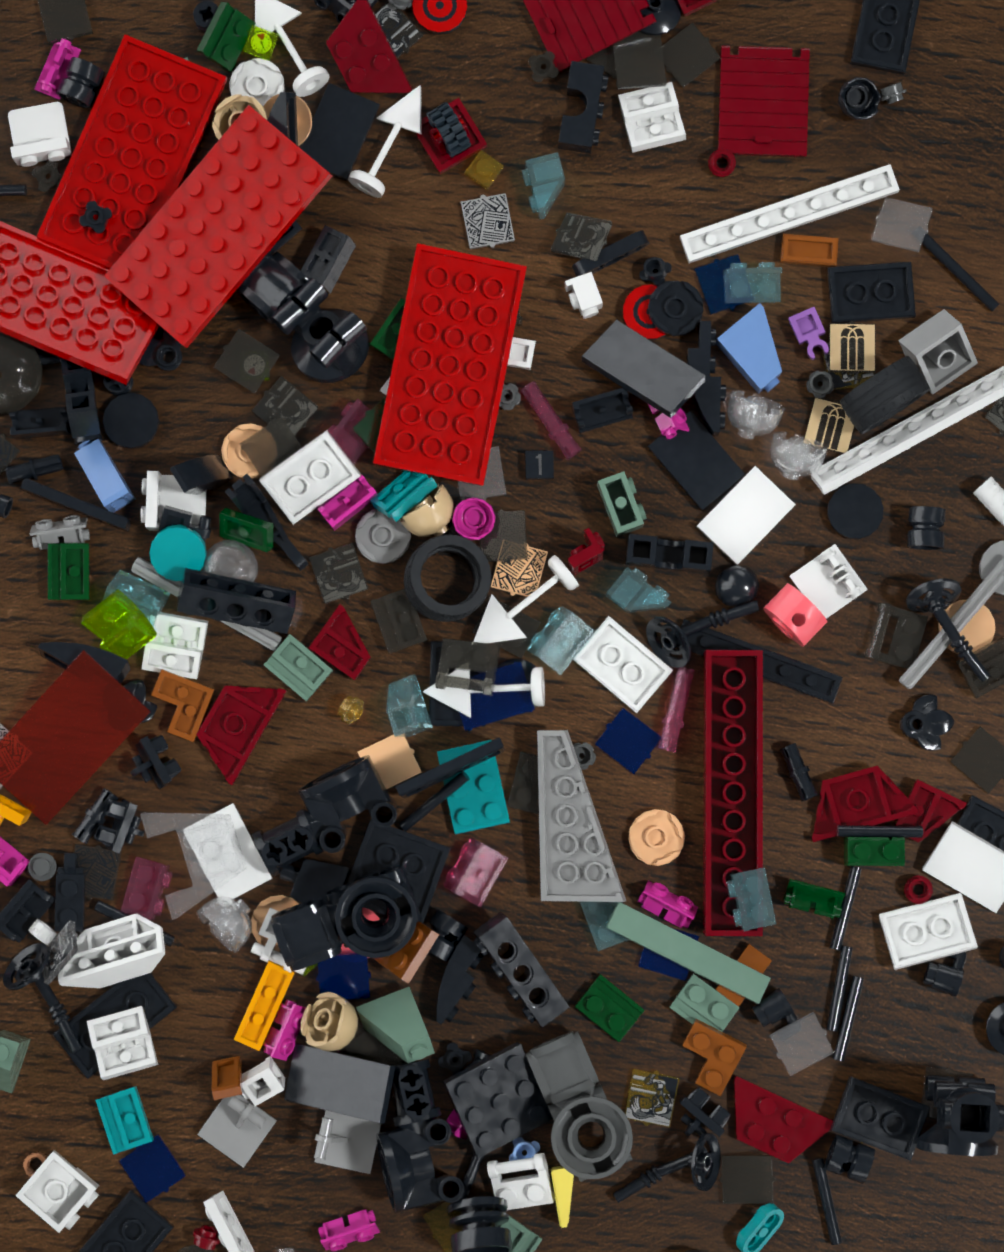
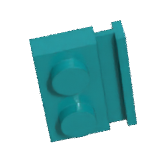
(403, 494)
(124, 1120)

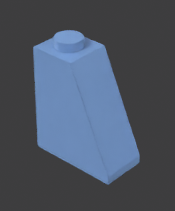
(752, 350)
(104, 475)

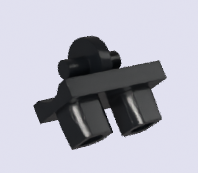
(149, 751)
(124, 825)
(693, 1104)

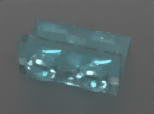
(752, 284)
(145, 596)
(560, 639)
(752, 899)
(597, 917)

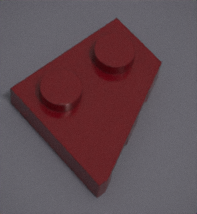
(341, 644)
(934, 808)

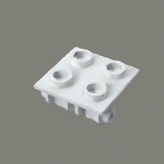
(829, 581)

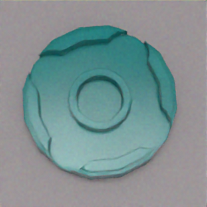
(175, 550)

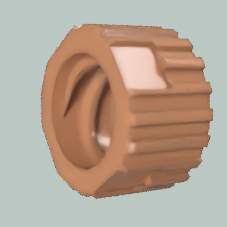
(26, 1164)

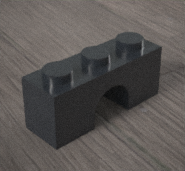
(579, 131)
(80, 399)
(669, 555)

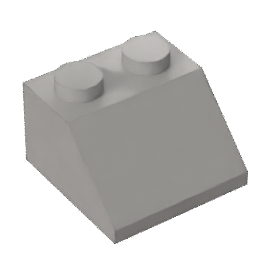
(939, 350)

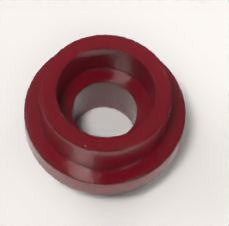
(731, 162)
(927, 889)
(206, 1237)

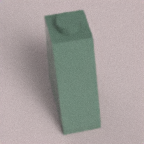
(397, 1025)
(12, 1054)

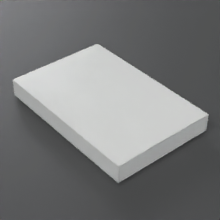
(310, 477)
(745, 515)
(622, 664)
(969, 866)
(256, 870)
(927, 931)

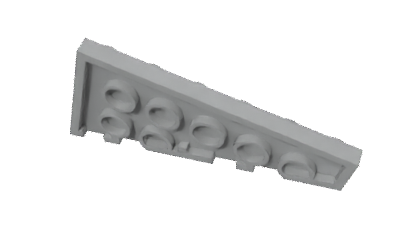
(572, 843)

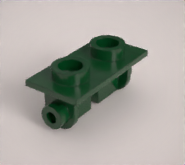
(806, 895)

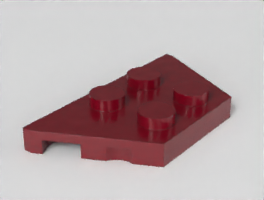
(366, 54)
(237, 725)
(859, 800)
(775, 1122)

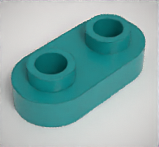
(760, 1228)

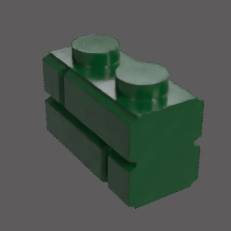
(874, 851)

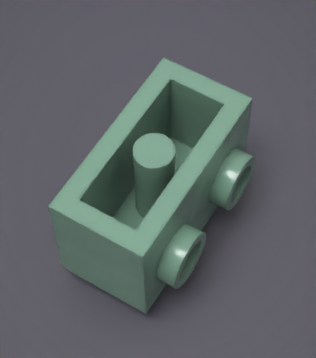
(620, 503)

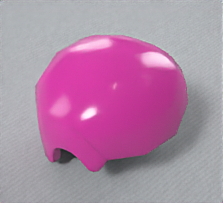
(473, 518)

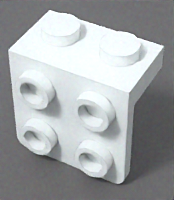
(39, 134)
(163, 491)

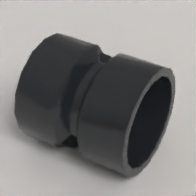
(81, 80)
(926, 527)
(449, 932)
(851, 1159)

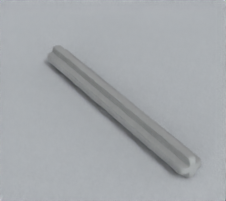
(147, 571)
(959, 620)

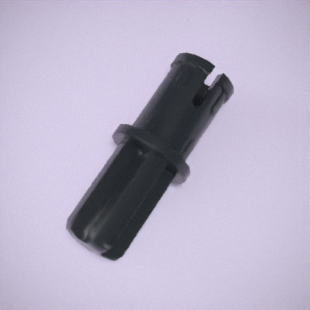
(34, 468)

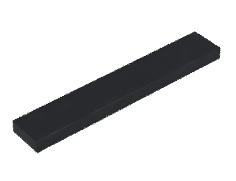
(776, 667)

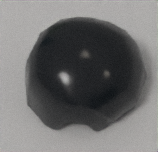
(859, 98)
(737, 586)

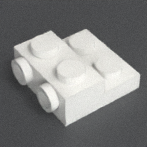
(58, 1192)

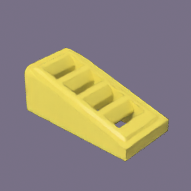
(562, 1186)

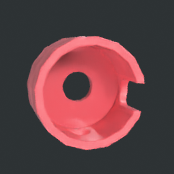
(806, 616)

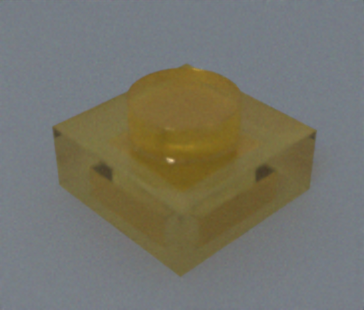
(484, 169)

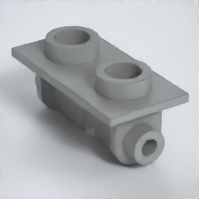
(49, 532)

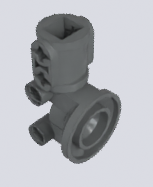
(575, 1098)

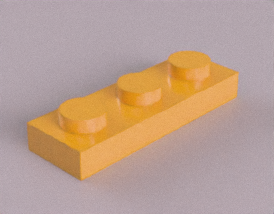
(264, 1006)

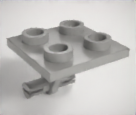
(237, 1128)
(346, 1142)

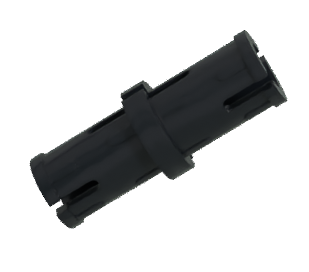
(798, 772)
(94, 817)

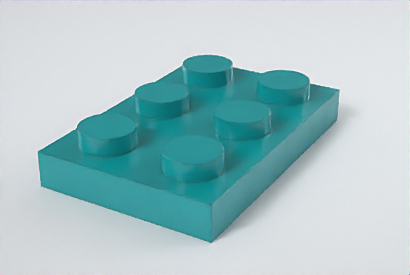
(481, 799)

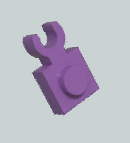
(807, 329)

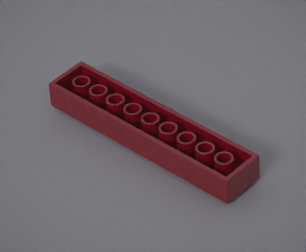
(731, 781)

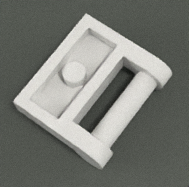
(522, 1190)

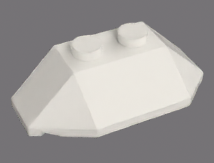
(114, 953)

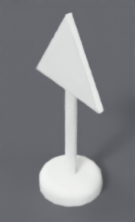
(272, 16)
(404, 115)
(498, 624)
(461, 698)

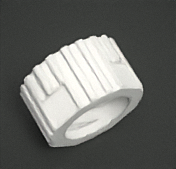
(42, 932)

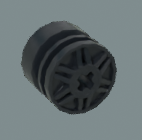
(478, 1225)

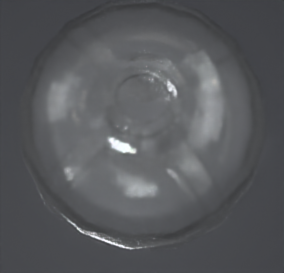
(753, 414)
(796, 455)
(231, 560)
(227, 921)

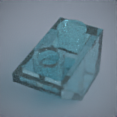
(546, 182)
(635, 594)
(407, 708)

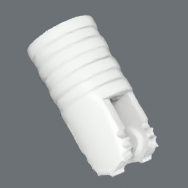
(992, 497)

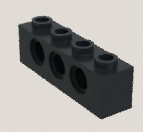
(236, 601)
(550, 1001)

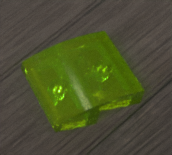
(119, 625)

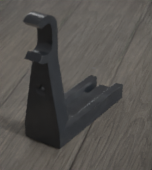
(253, 503)

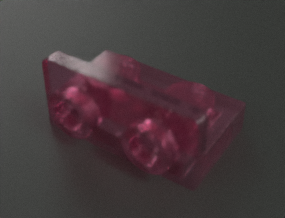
(345, 435)
(475, 872)
(146, 888)

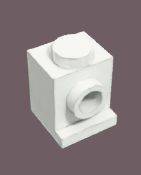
(584, 295)
(261, 1091)

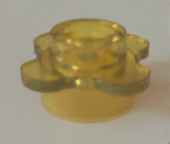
(351, 709)

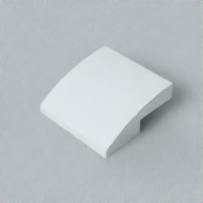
(651, 117)
(176, 646)
(122, 1043)

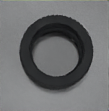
(884, 395)
(468, 552)

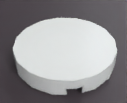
(257, 79)

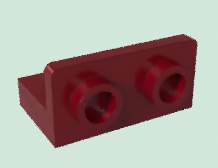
(583, 557)

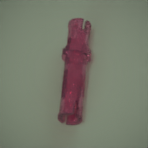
(554, 425)
(676, 709)

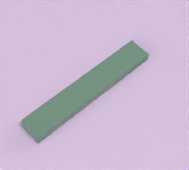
(688, 953)

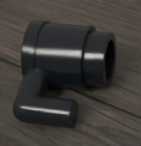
(944, 977)
(774, 1008)

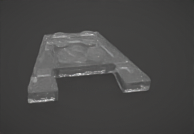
(208, 849)

